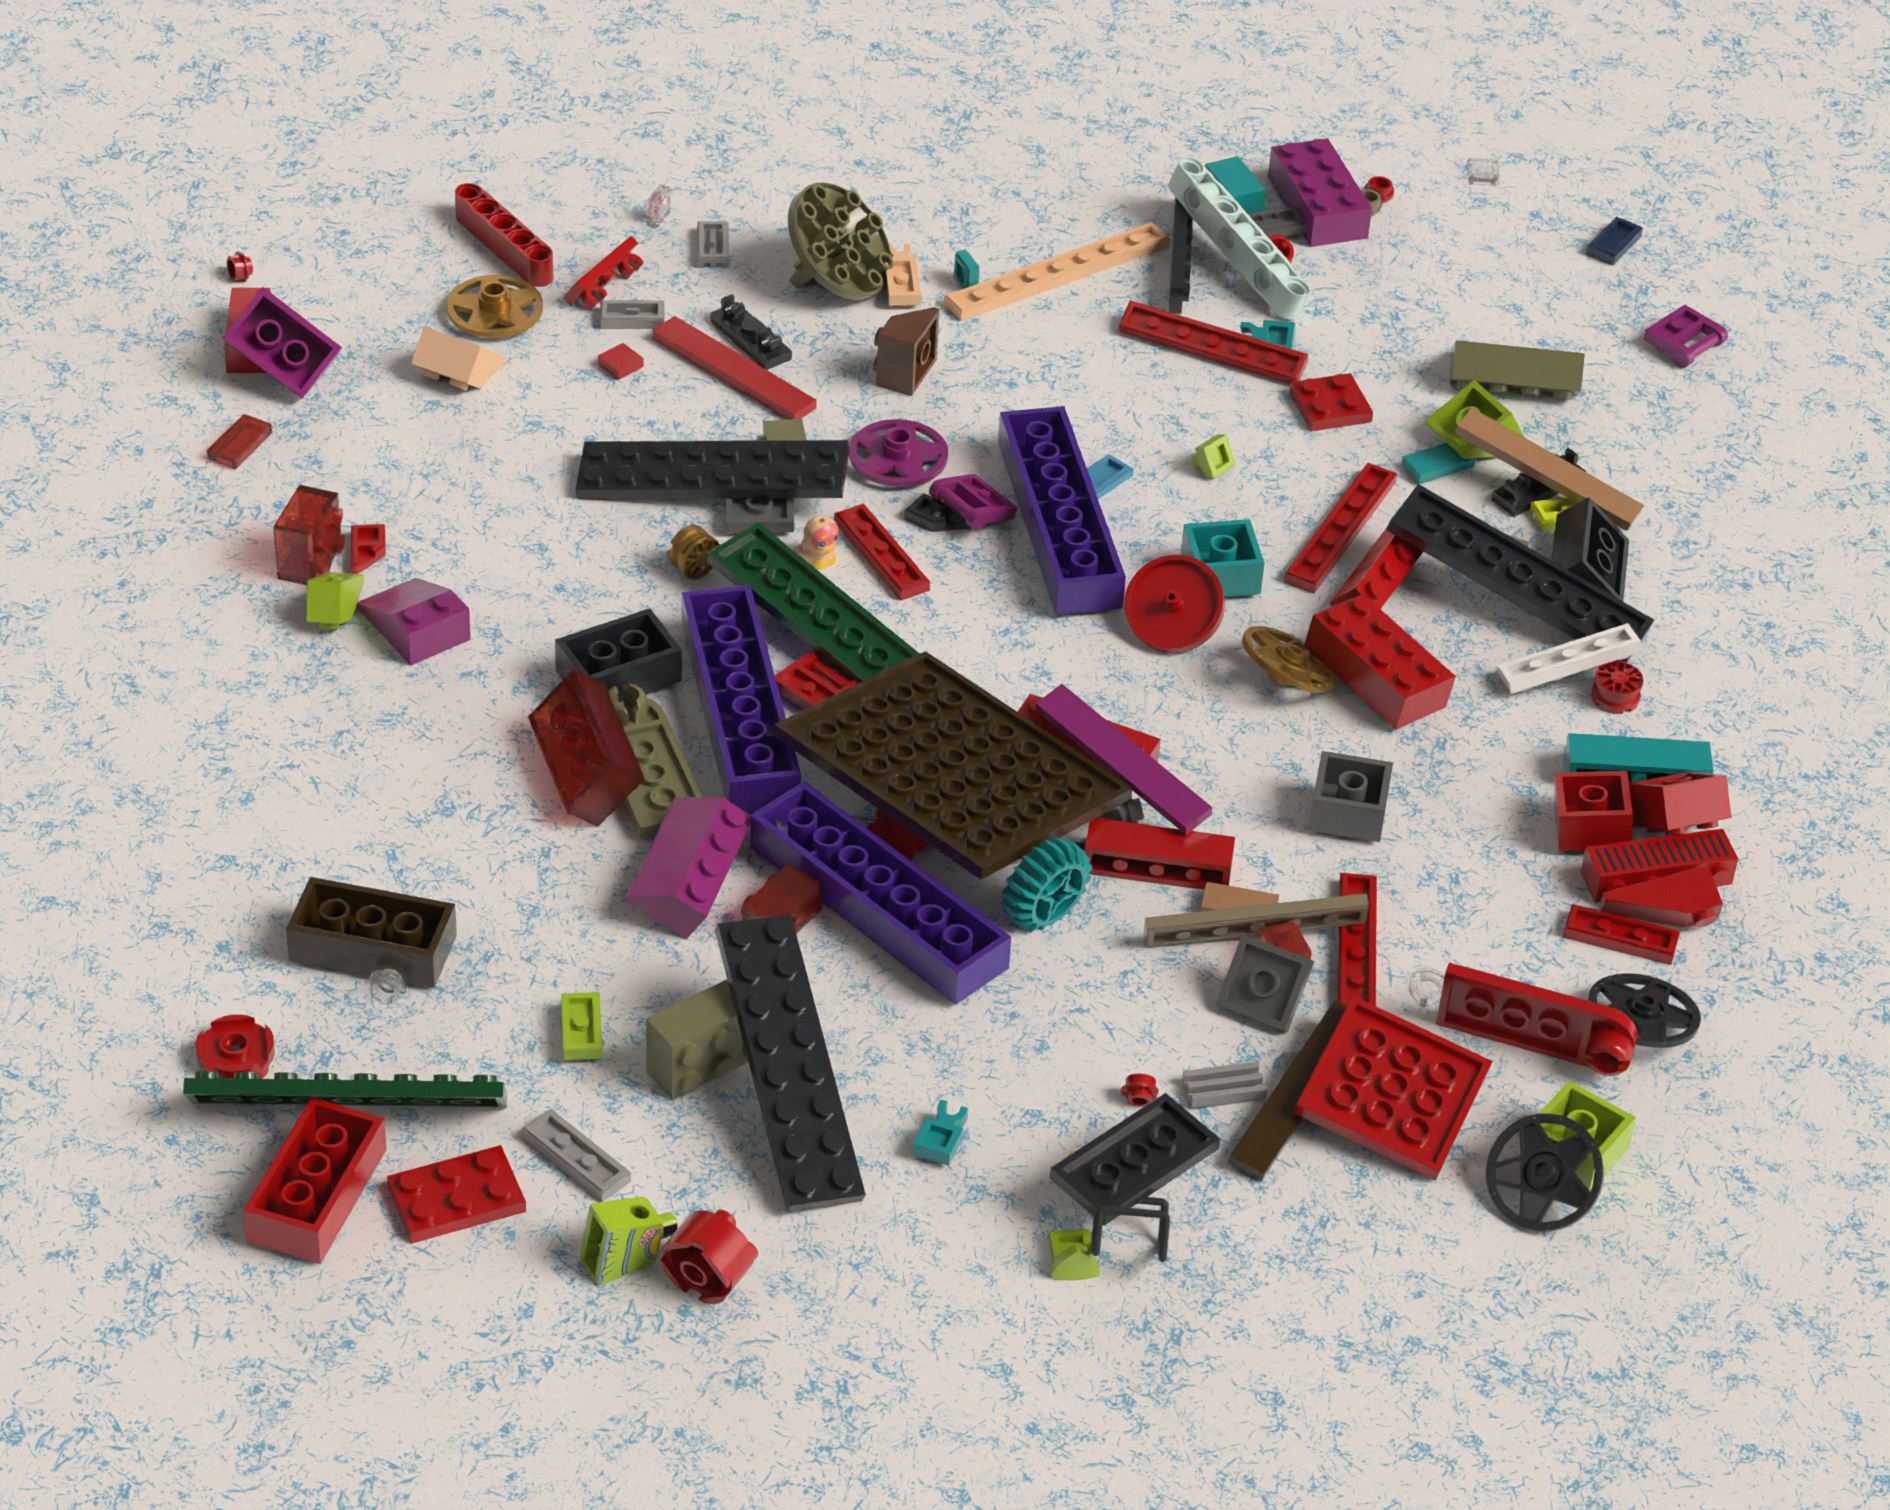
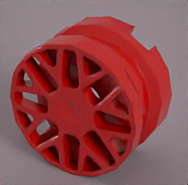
(1617, 687)

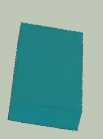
(1435, 463)

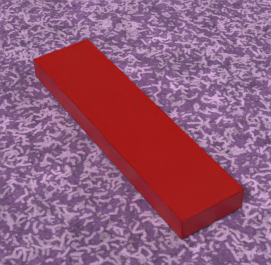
(882, 552)

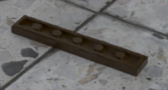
(1276, 1119)

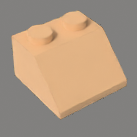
(455, 359)

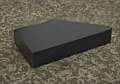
(934, 515)

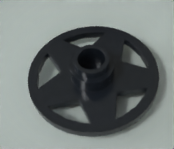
(1650, 1008)
(1544, 1172)

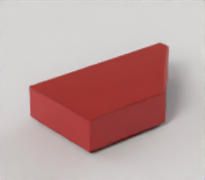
(367, 546)

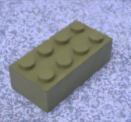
(694, 1041)

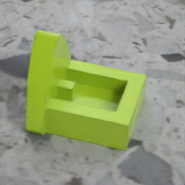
(1072, 1255)

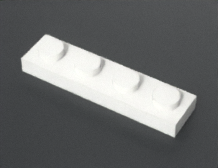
(1569, 658)

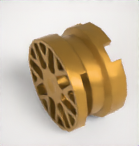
(691, 551)

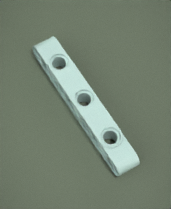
(1239, 238)

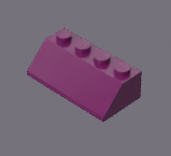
(688, 861)

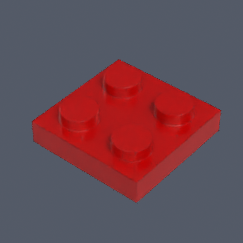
(1331, 402)

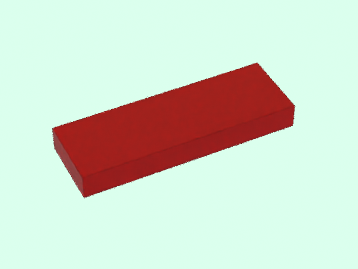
(1621, 934)

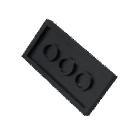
(1135, 1157)

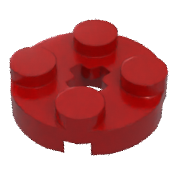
(253, 1039)

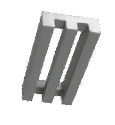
(713, 258)
(631, 314)
(1222, 1080)

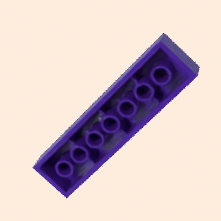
(1061, 511)
(738, 695)
(882, 892)

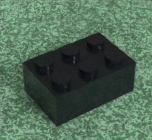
(623, 652)

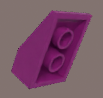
(418, 618)

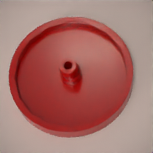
(1174, 603)

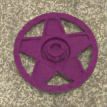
(898, 452)

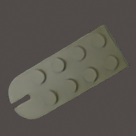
(659, 757)

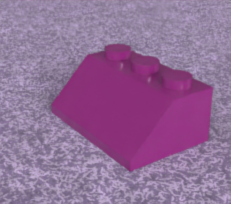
(282, 343)

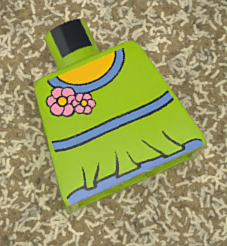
(623, 1237)

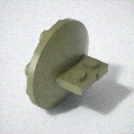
(838, 242)

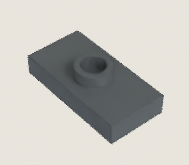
(1280, 221)

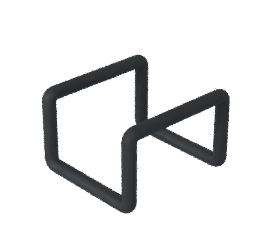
(1164, 1223)

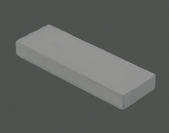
(576, 1155)

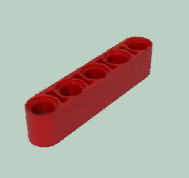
(504, 234)

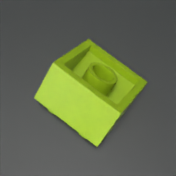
(1447, 417)

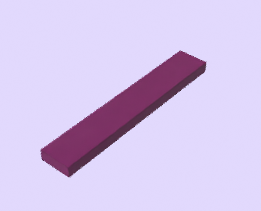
(1124, 759)

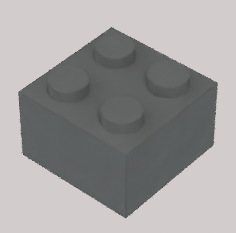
(1350, 796)

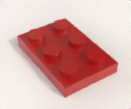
(456, 1194)

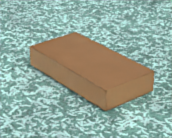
(1224, 897)

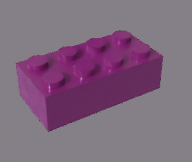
(1322, 191)

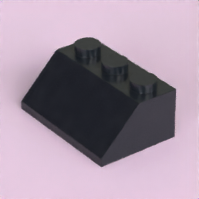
(1591, 547)

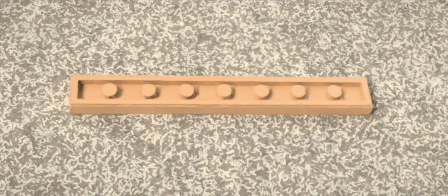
(1056, 271)

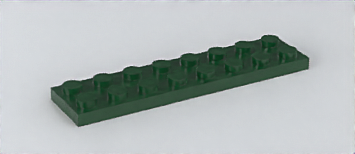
(809, 604)
(362, 1091)

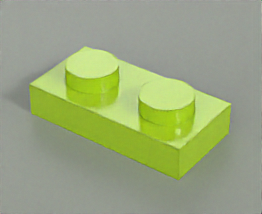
(581, 1026)

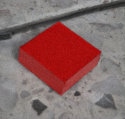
(620, 361)

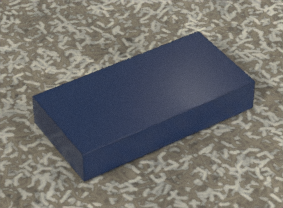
(1614, 240)

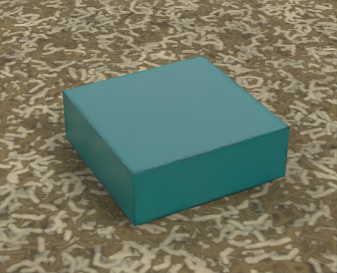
(965, 269)

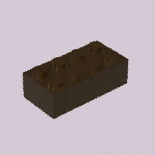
(371, 931)

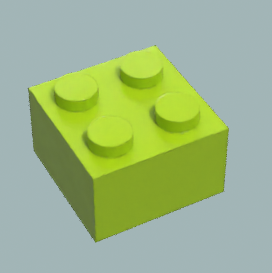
(1604, 1121)

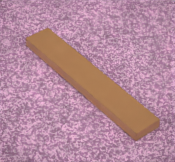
(1547, 467)

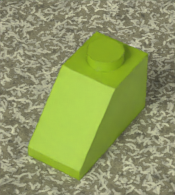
(333, 598)

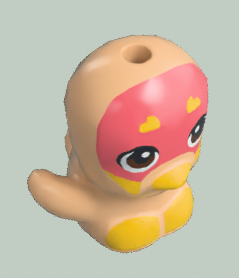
(819, 542)

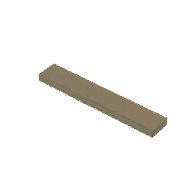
(1250, 919)

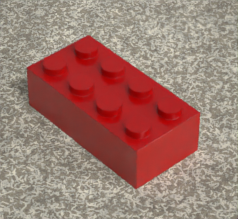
(1379, 661)
(315, 1180)

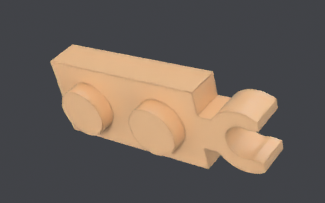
(903, 279)

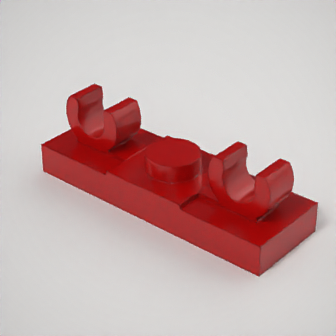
(604, 273)

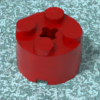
(708, 1255)

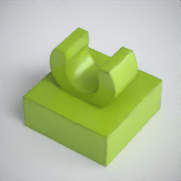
(1214, 456)

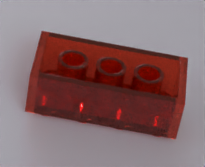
(586, 748)

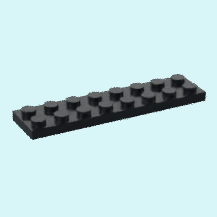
(712, 469)
(1511, 568)
(789, 1063)

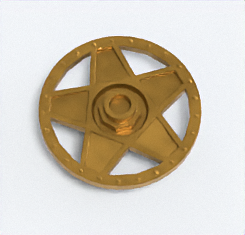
(494, 305)
(1289, 661)

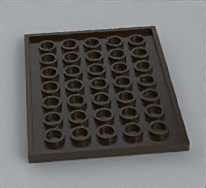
(952, 764)

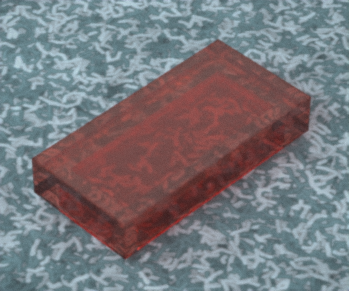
(239, 441)

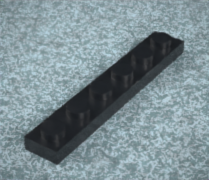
(1180, 258)

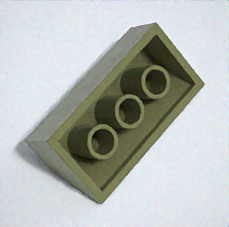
(1517, 368)

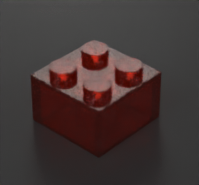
(308, 535)

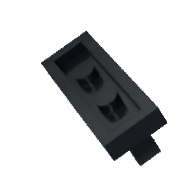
(750, 334)
(1518, 494)

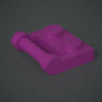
(1680, 327)
(973, 500)

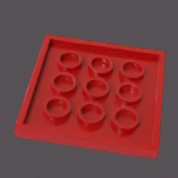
(1393, 1087)

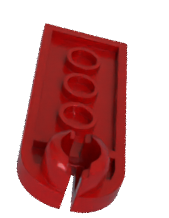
(1537, 1020)

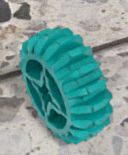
(1046, 884)

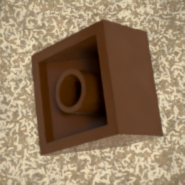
(906, 350)

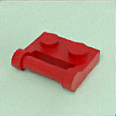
(810, 681)

